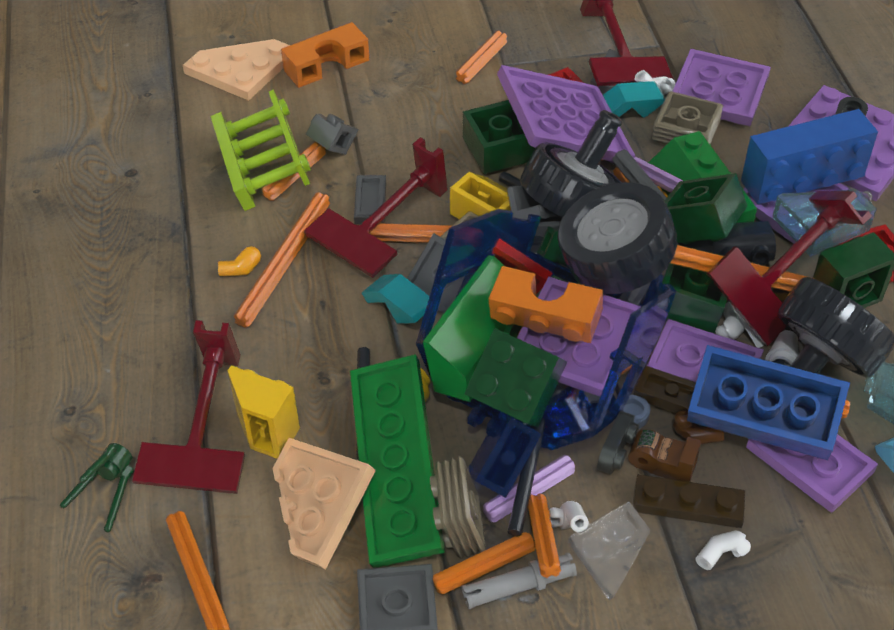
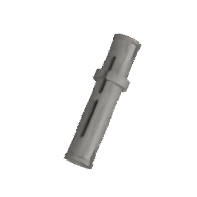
(515, 582)

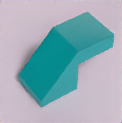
(641, 96)
(400, 295)

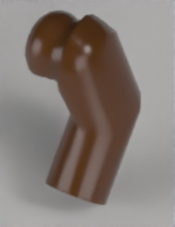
(693, 430)

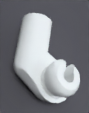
(664, 83)
(732, 326)
(569, 515)
(722, 543)

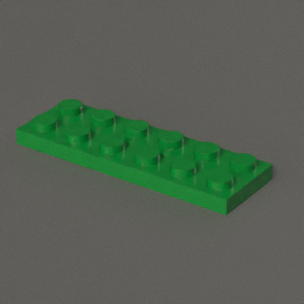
(397, 444)

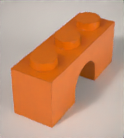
(343, 45)
(570, 316)

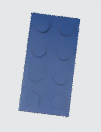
(808, 155)
(768, 402)

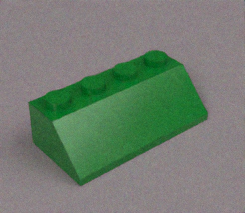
(694, 158)
(463, 333)

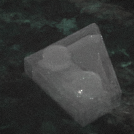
(611, 546)

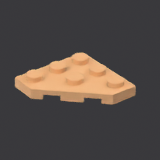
(238, 68)
(318, 497)

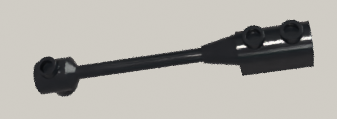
(753, 239)

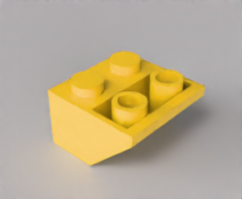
(477, 195)
(264, 410)

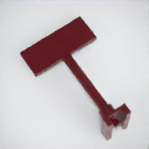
(622, 69)
(354, 241)
(752, 293)
(191, 464)

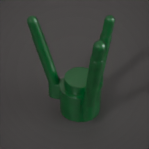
(110, 465)

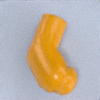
(242, 265)

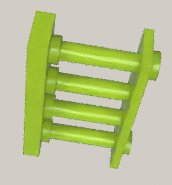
(239, 168)

